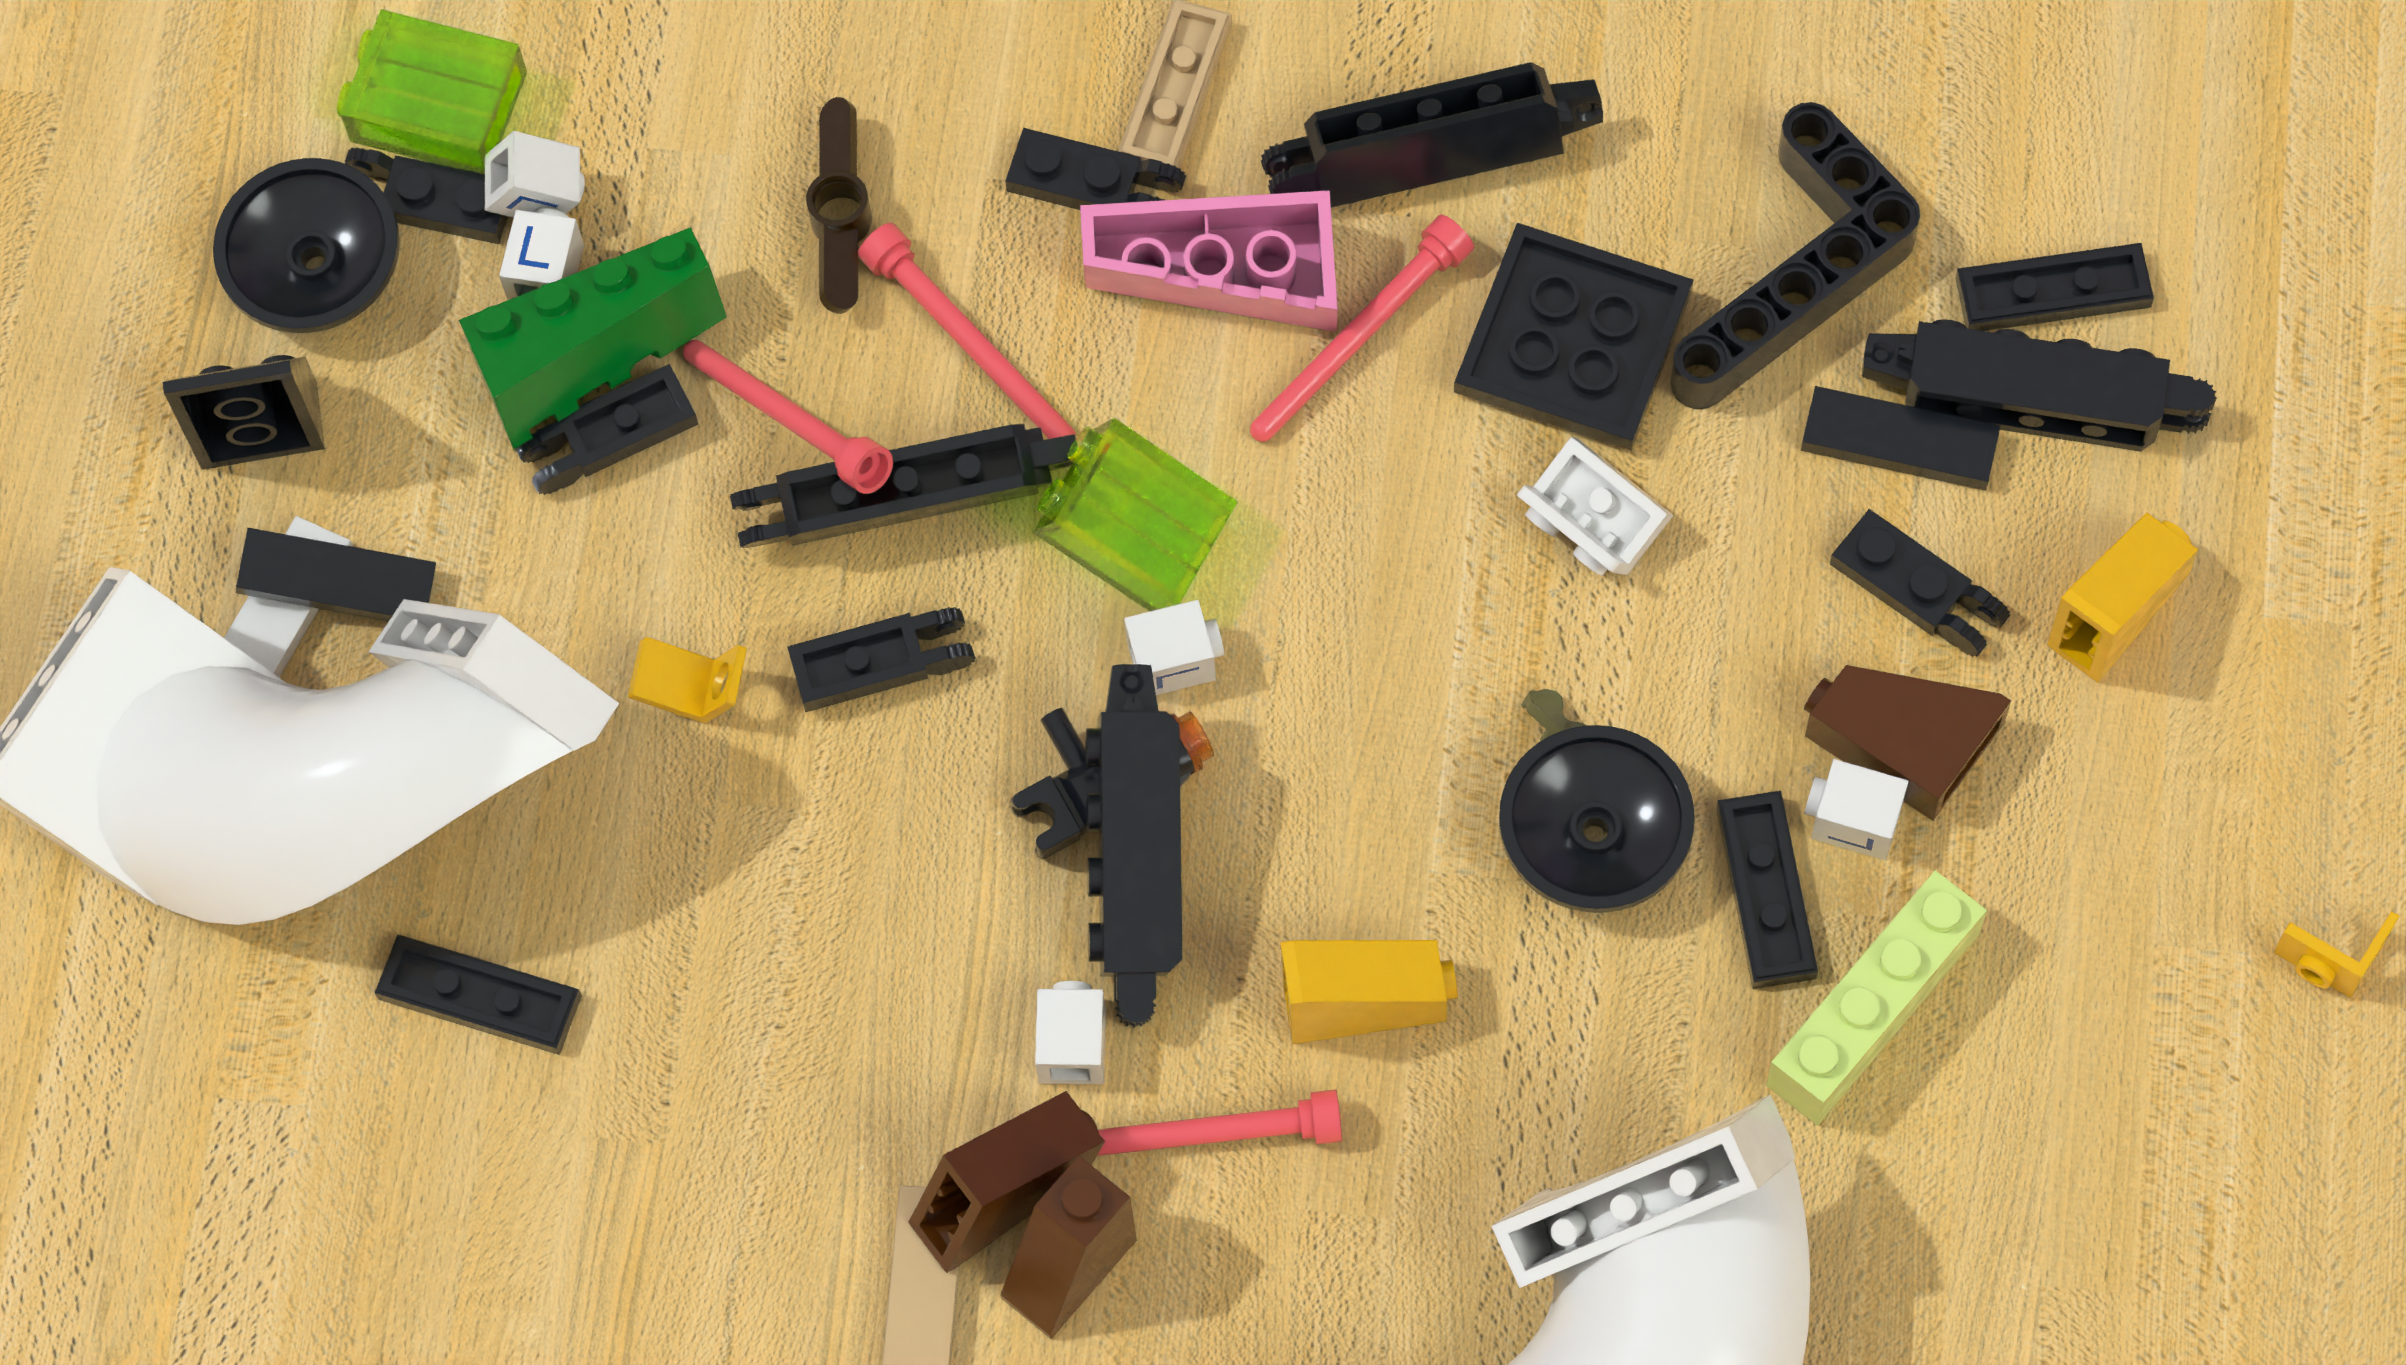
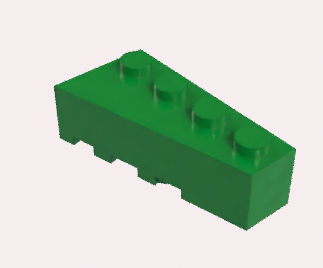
(590, 329)

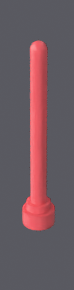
(1442, 246)
(889, 253)
(858, 461)
(1313, 1118)

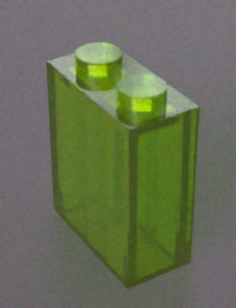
(431, 91)
(1133, 515)

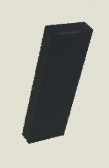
(2054, 287)
(1900, 438)
(330, 575)
(1767, 889)
(478, 994)

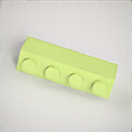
(1876, 997)

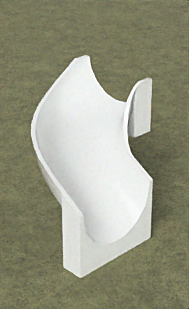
(259, 797)
(1673, 1254)

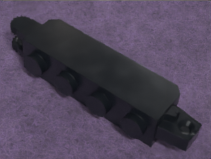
(1432, 134)
(2039, 384)
(922, 484)
(1138, 842)

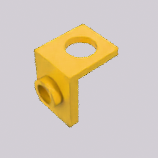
(686, 680)
(2324, 964)

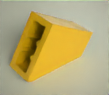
(2121, 595)
(1363, 986)

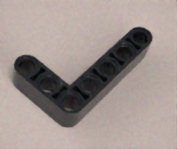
(1809, 269)

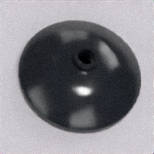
(300, 214)
(1602, 781)

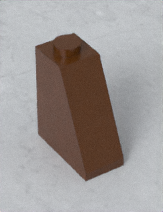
(1906, 729)
(1000, 1178)
(1069, 1246)

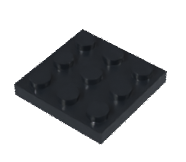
(1573, 336)

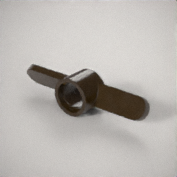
(838, 180)

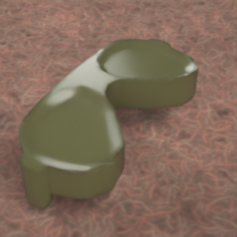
(1547, 709)

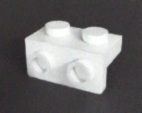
(1595, 509)

